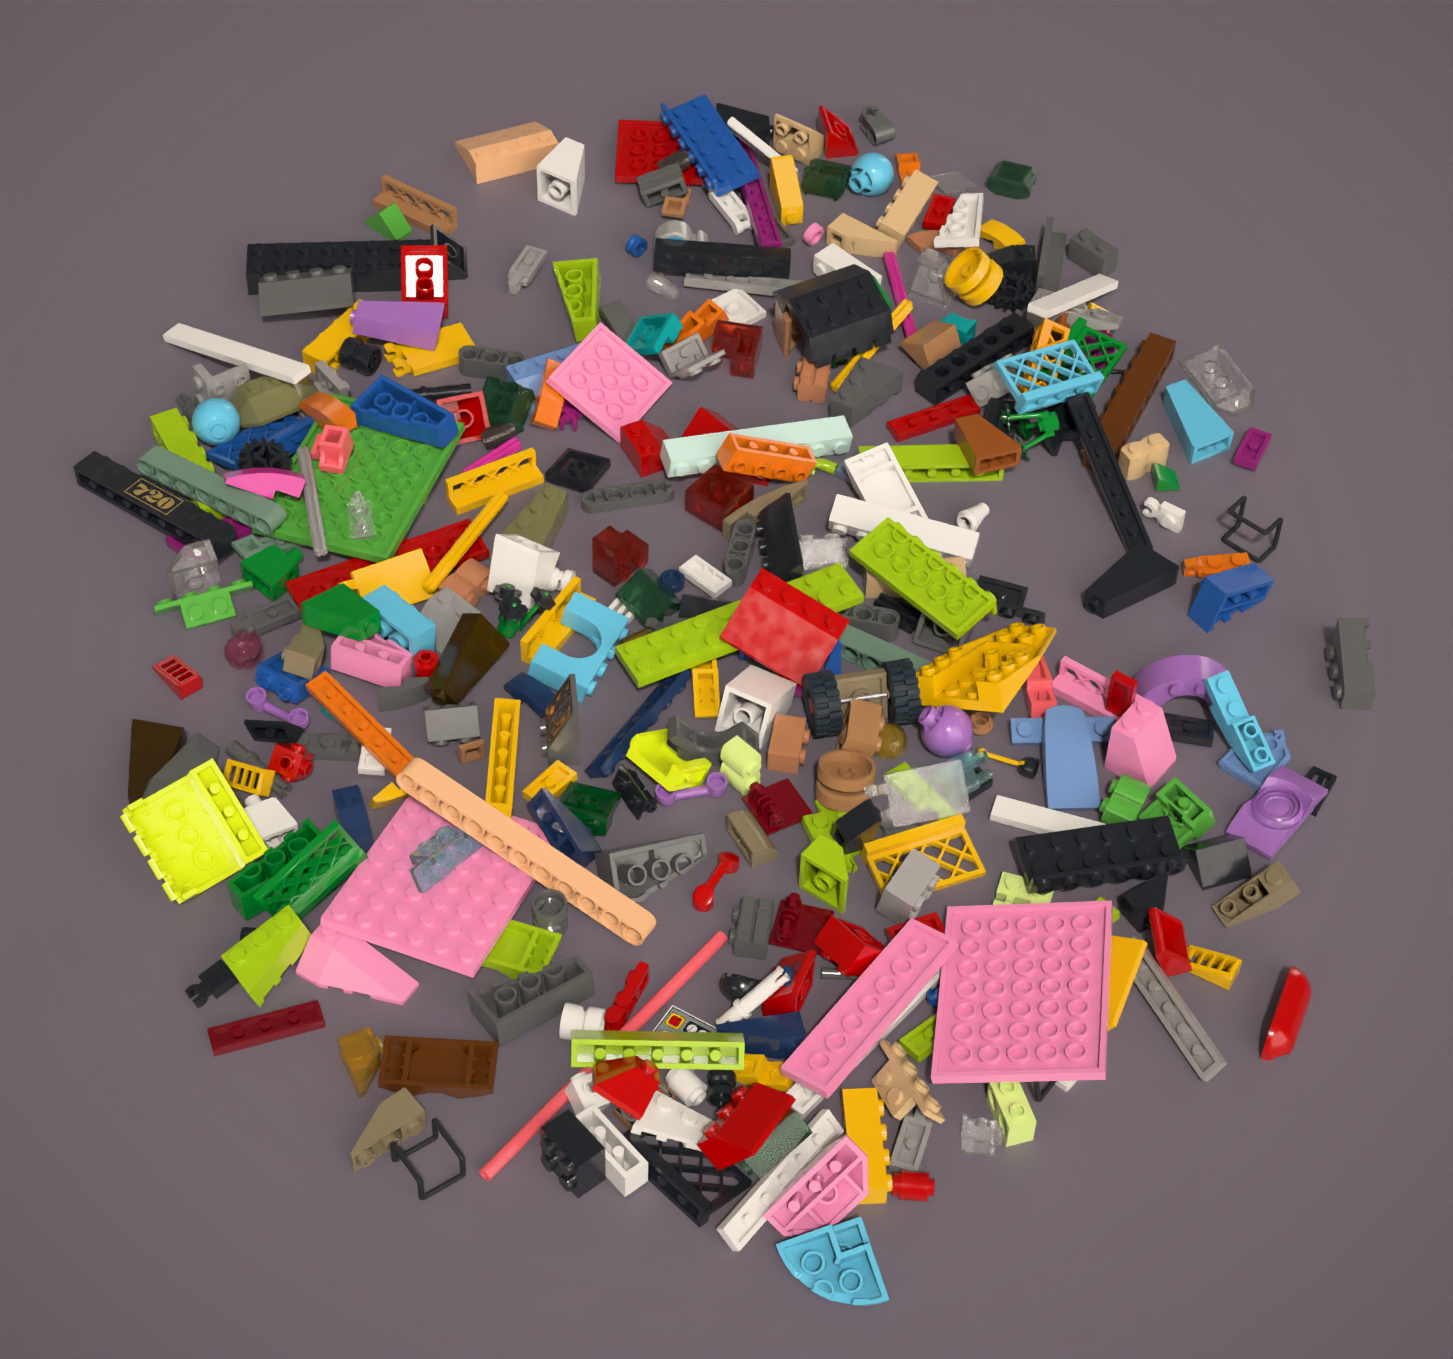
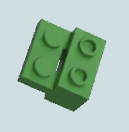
(1186, 812)

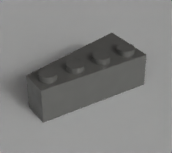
(531, 999)

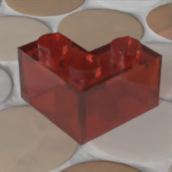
(741, 344)
(618, 555)

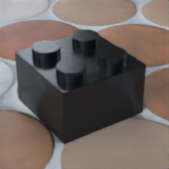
(573, 1154)

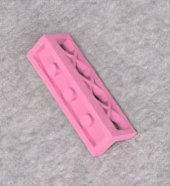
(1079, 689)

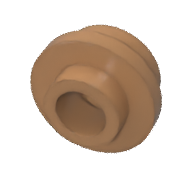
(981, 723)

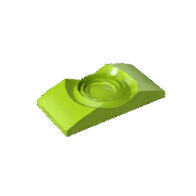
(522, 949)

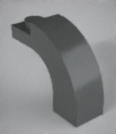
(698, 744)

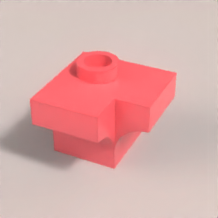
(333, 449)

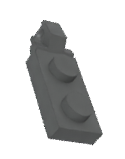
(268, 617)

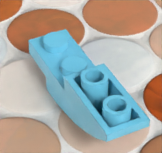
(1235, 723)

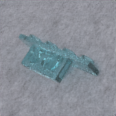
(440, 856)

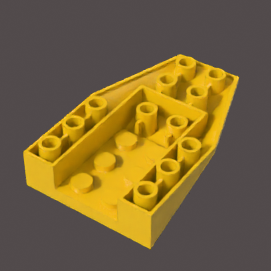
(985, 670)

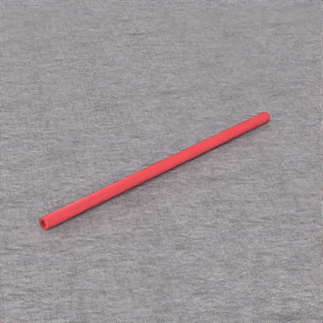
(526, 1133)

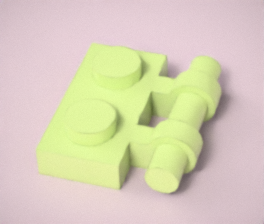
(1013, 890)

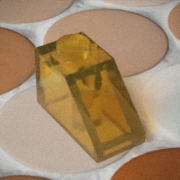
(361, 1058)

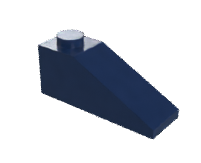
(352, 815)
(563, 828)
(769, 1035)

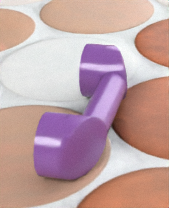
(259, 702)
(715, 787)

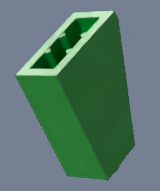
(342, 613)

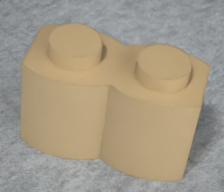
(1138, 456)

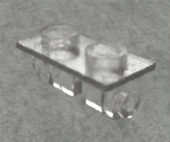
(360, 517)

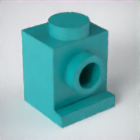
(965, 328)

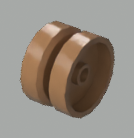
(843, 779)

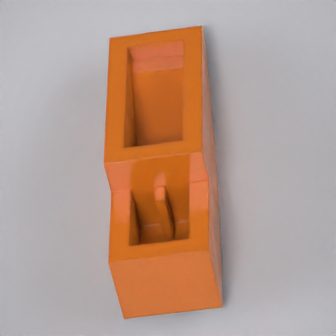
(700, 322)
(548, 401)
(328, 411)

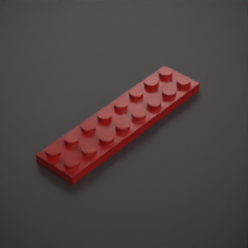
(433, 544)

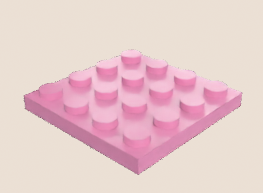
(608, 381)

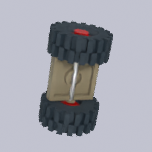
(829, 695)

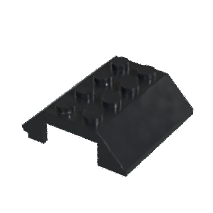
(838, 314)

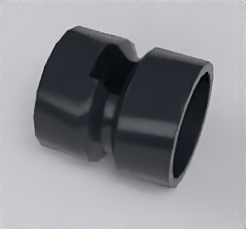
(360, 355)

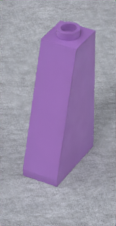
(399, 322)

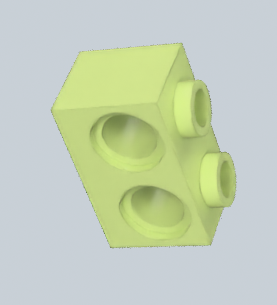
(1011, 1111)

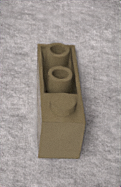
(304, 653)
(1257, 896)
(394, 1121)

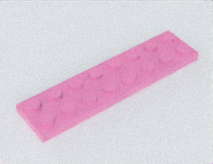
(868, 1008)

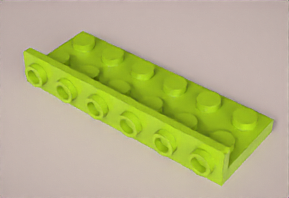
(923, 578)

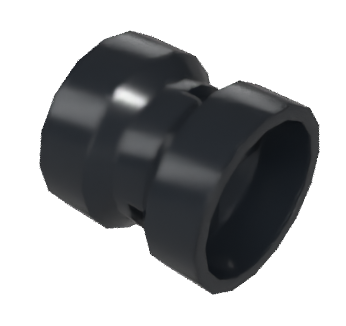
(721, 1086)

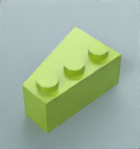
(267, 953)

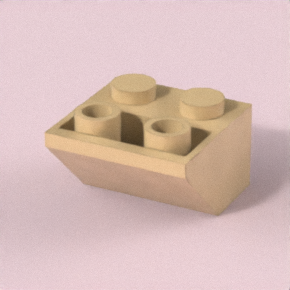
(796, 140)

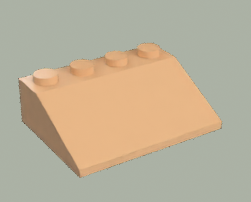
(506, 151)

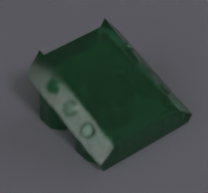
(825, 178)
(1012, 180)
(507, 402)

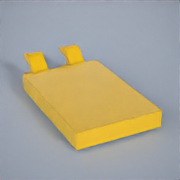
(421, 361)
(399, 573)

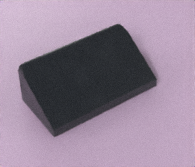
(273, 731)

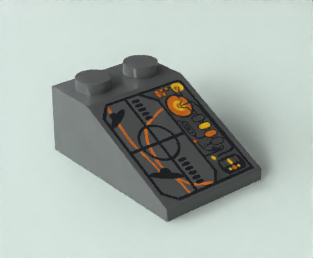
(562, 725)

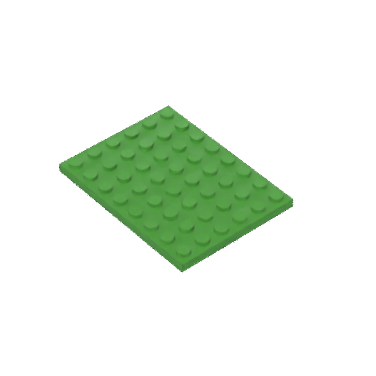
(386, 470)

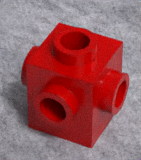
(291, 761)

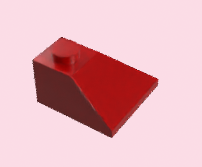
(469, 410)
(627, 1083)

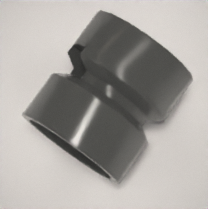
(550, 911)

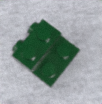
(591, 805)

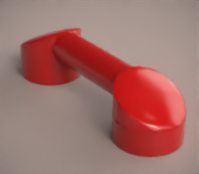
(704, 894)

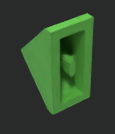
(390, 223)

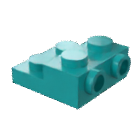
(653, 332)

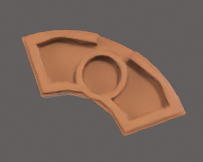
(924, 239)

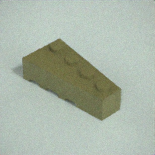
(542, 516)

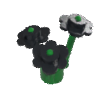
(512, 610)

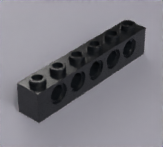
(955, 369)

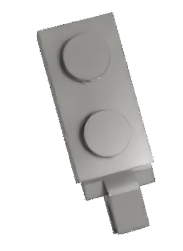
(525, 268)
(911, 1142)

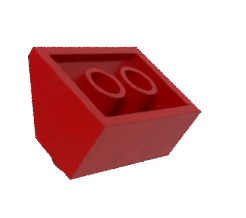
(744, 1124)

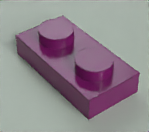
(1252, 448)

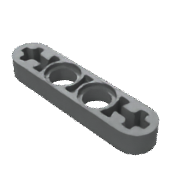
(628, 499)

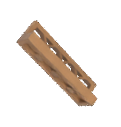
(416, 211)

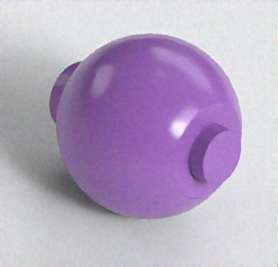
(946, 730)

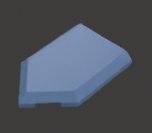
(1235, 767)

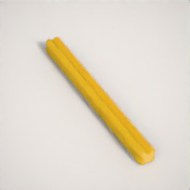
(898, 316)
(464, 542)

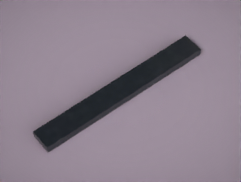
(1107, 471)

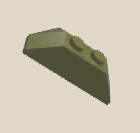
(269, 399)

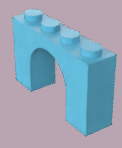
(599, 625)

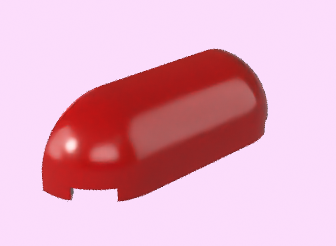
(1288, 1016)

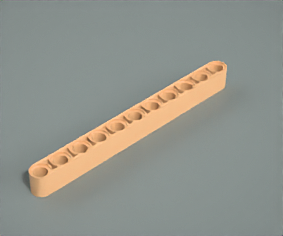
(526, 851)

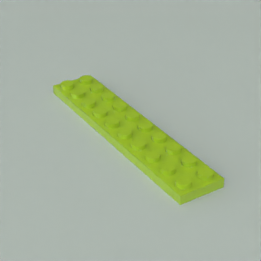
(698, 639)

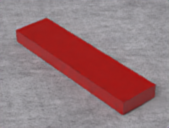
(932, 418)

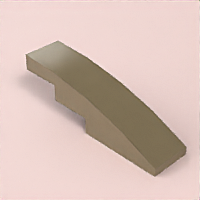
(752, 510)

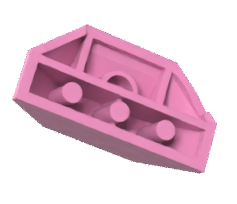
(822, 1190)

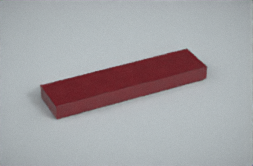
(265, 1028)

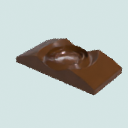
(438, 1066)

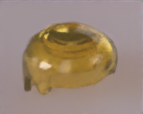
(893, 741)

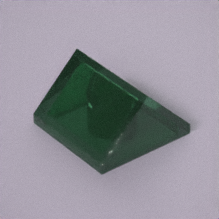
(648, 596)

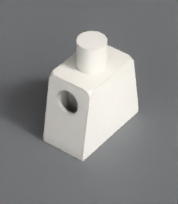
(269, 819)

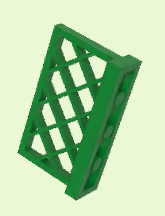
(1078, 333)
(323, 875)

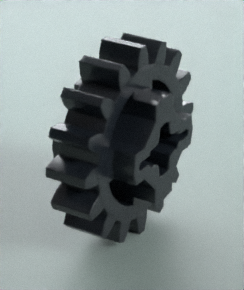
(1010, 291)
(264, 455)

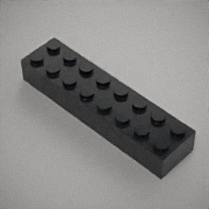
(373, 263)

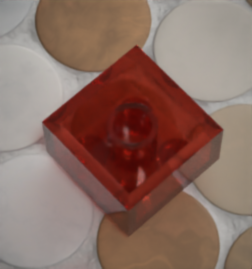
(717, 496)

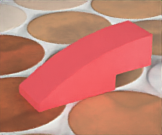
(1038, 691)

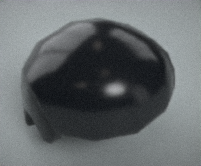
(737, 986)

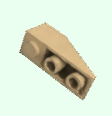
(859, 238)

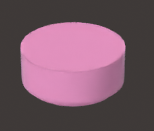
(813, 234)

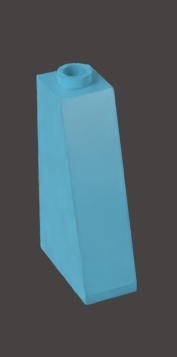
(1195, 422)

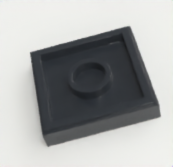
(577, 469)

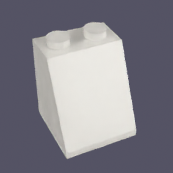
(562, 176)
(521, 564)
(755, 700)

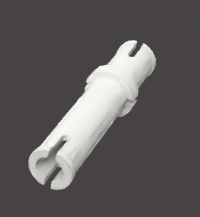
(743, 1007)

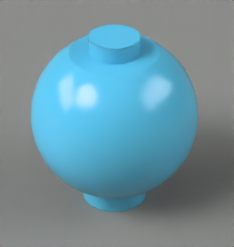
(871, 174)
(215, 421)

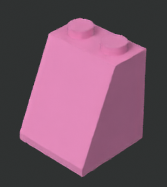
(1141, 743)

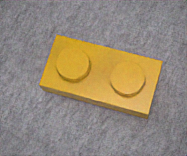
(554, 779)

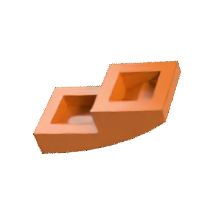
(906, 165)

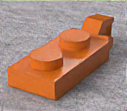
(1212, 564)

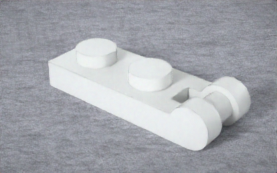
(732, 210)

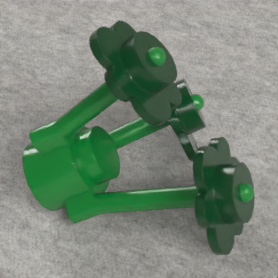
(1046, 421)

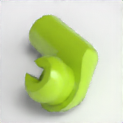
(825, 465)

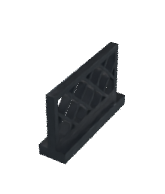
(682, 1193)

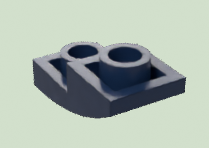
(530, 690)

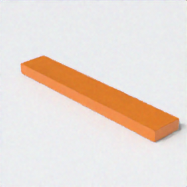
(359, 723)

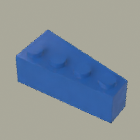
(404, 413)

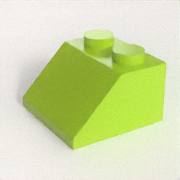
(825, 872)

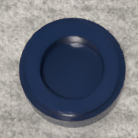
(673, 579)

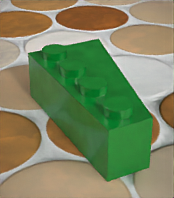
(255, 875)

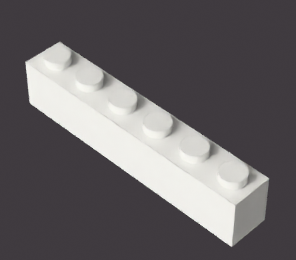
(861, 517)

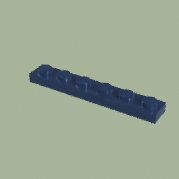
(643, 717)

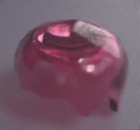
(244, 650)

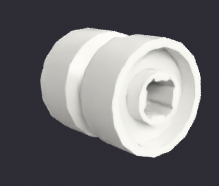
(577, 1019)

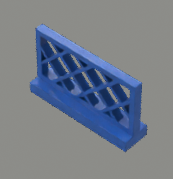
(291, 436)

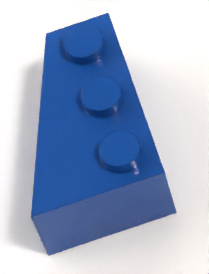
(1227, 593)

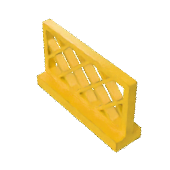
(920, 838)

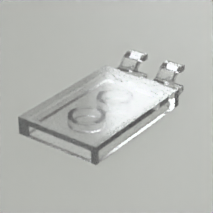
(922, 793)

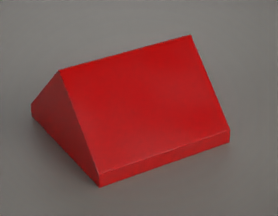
(837, 135)
(707, 422)

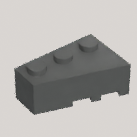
(864, 389)
(1350, 664)

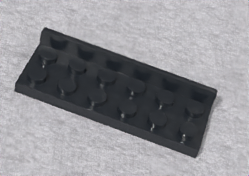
(1099, 855)

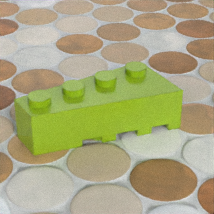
(581, 292)

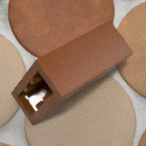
(985, 445)

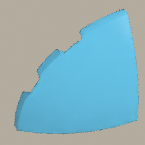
(837, 1263)

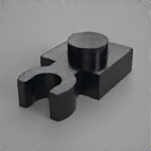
(214, 981)

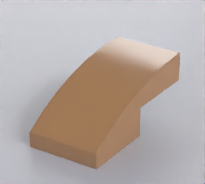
(676, 206)

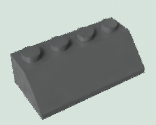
(306, 291)

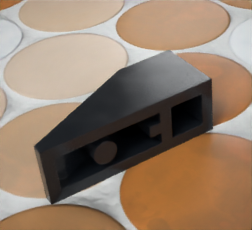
(1016, 258)

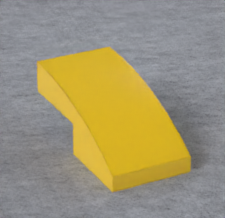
(1000, 234)
(388, 796)
(762, 1071)

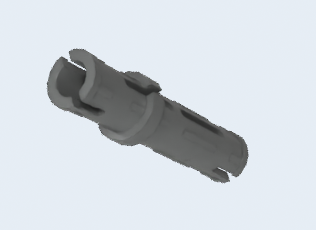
(243, 755)

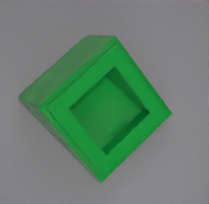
(1164, 478)

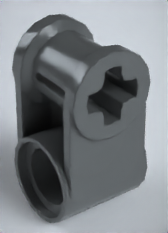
(876, 125)

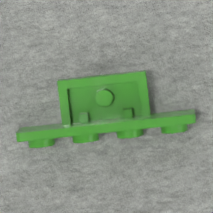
(205, 607)

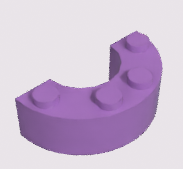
(1177, 677)

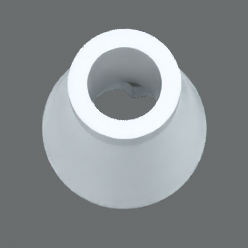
(972, 517)

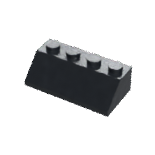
(780, 540)

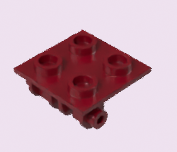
(776, 805)
(798, 924)

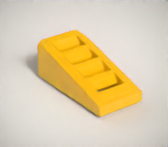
(264, 780)
(1222, 961)

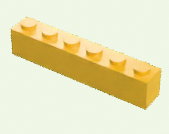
(503, 754)

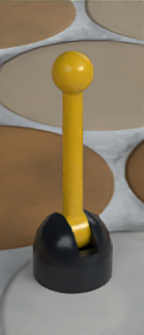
(1027, 766)

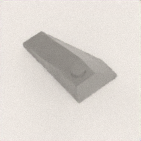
(1096, 318)

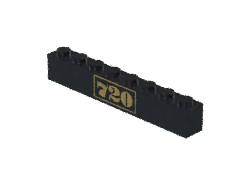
(153, 503)

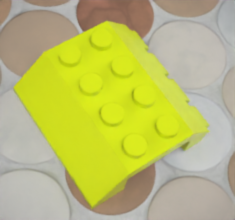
(194, 832)

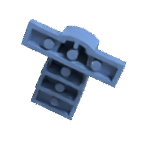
(1066, 754)

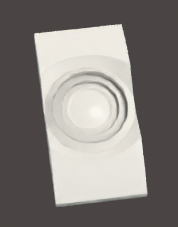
(882, 481)

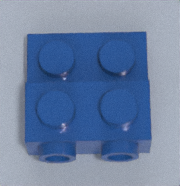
(284, 684)

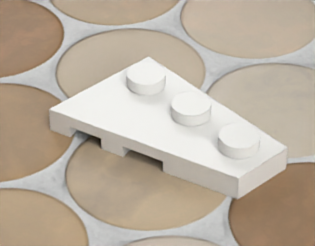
(672, 1120)

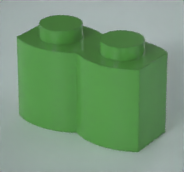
(1126, 800)

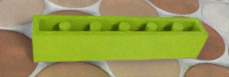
(173, 434)
(936, 464)
(664, 1049)

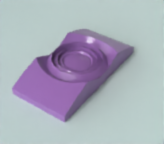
(1276, 811)

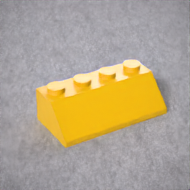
(1125, 961)

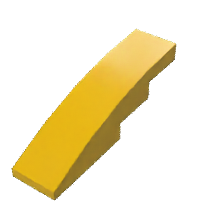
(705, 690)

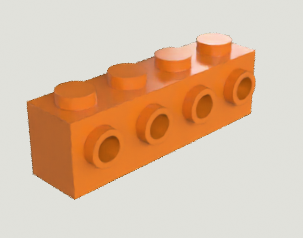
(766, 458)

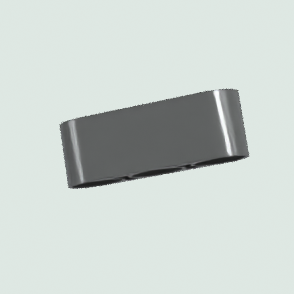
(485, 362)
(740, 551)
(874, 620)

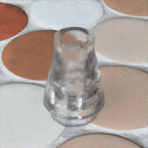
(662, 286)

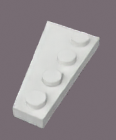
(963, 224)

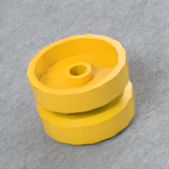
(973, 276)

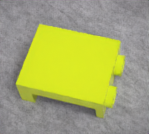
(662, 763)

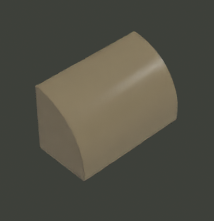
(750, 838)

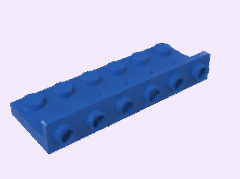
(709, 145)

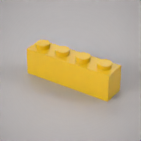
(328, 343)
(862, 1124)

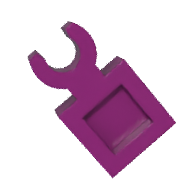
(569, 415)

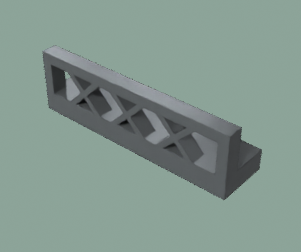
(1051, 258)

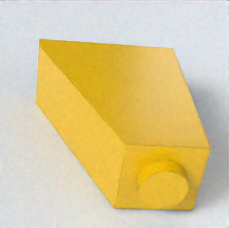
(785, 190)

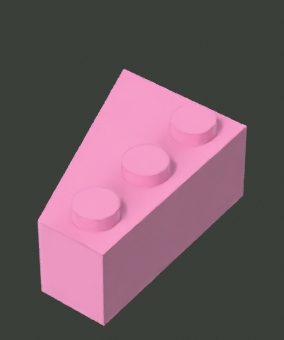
(372, 660)

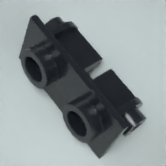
(631, 791)

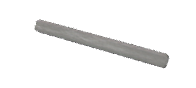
(312, 502)

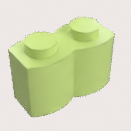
(740, 764)

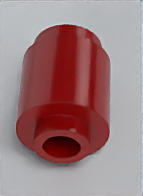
(424, 663)
(913, 1185)

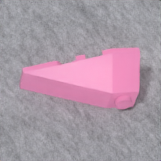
(353, 966)

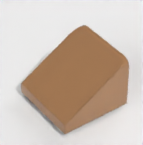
(471, 751)

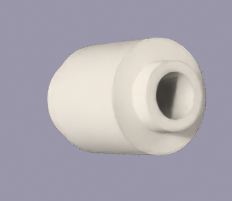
(686, 1086)

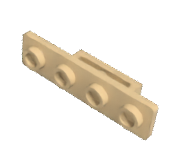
(902, 1087)

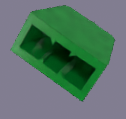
(271, 569)

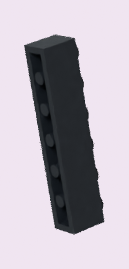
(721, 258)

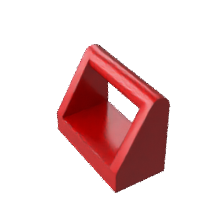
(1169, 942)

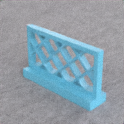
(1057, 389)

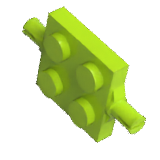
(822, 824)

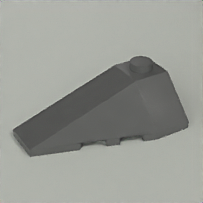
(191, 755)
(651, 865)

